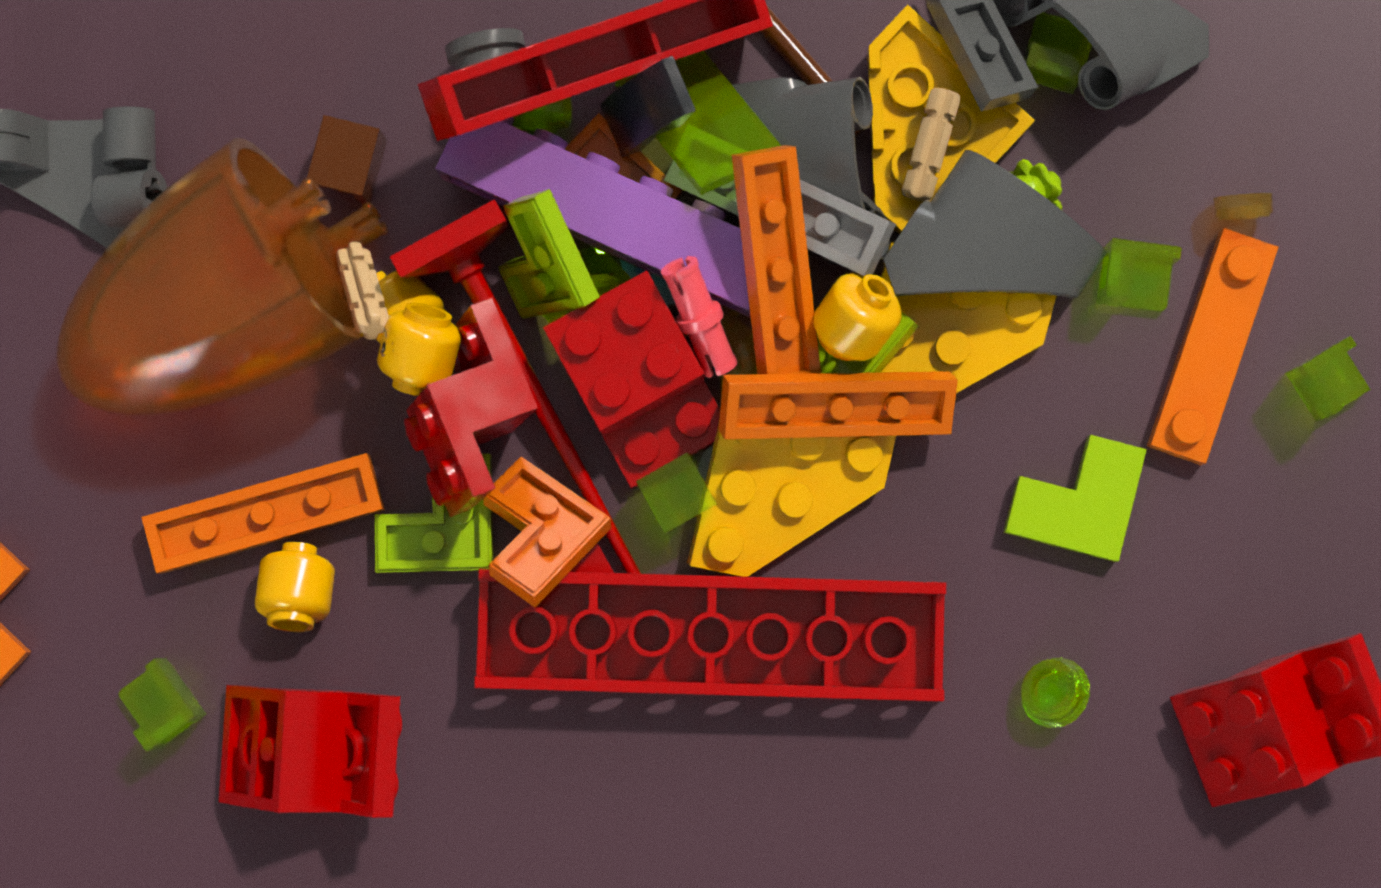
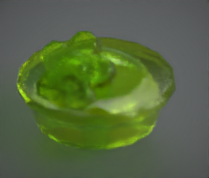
(1055, 692)

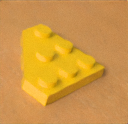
(902, 70)
(970, 332)
(780, 494)

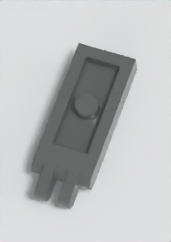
(983, 51)

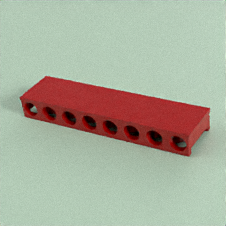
(716, 636)

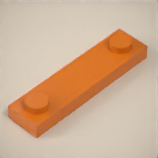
(776, 260)
(1212, 346)
(837, 404)
(263, 513)

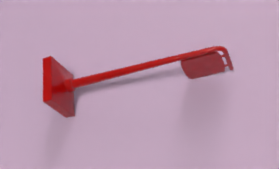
(457, 251)

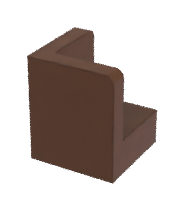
(347, 157)

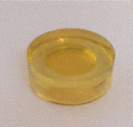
(1243, 206)

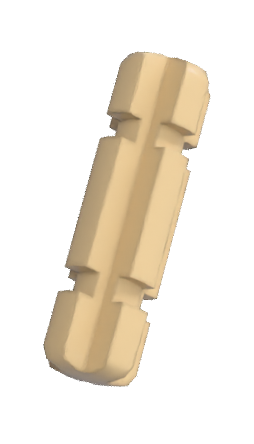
(931, 144)
(362, 290)

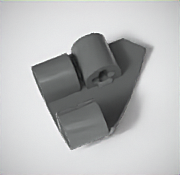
(1135, 40)
(822, 127)
(84, 169)
(991, 236)

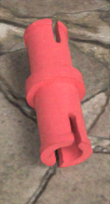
(699, 316)

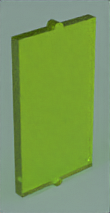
(715, 130)

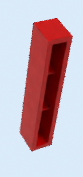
(583, 60)

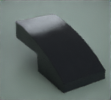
(647, 106)

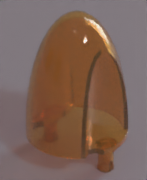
(212, 291)

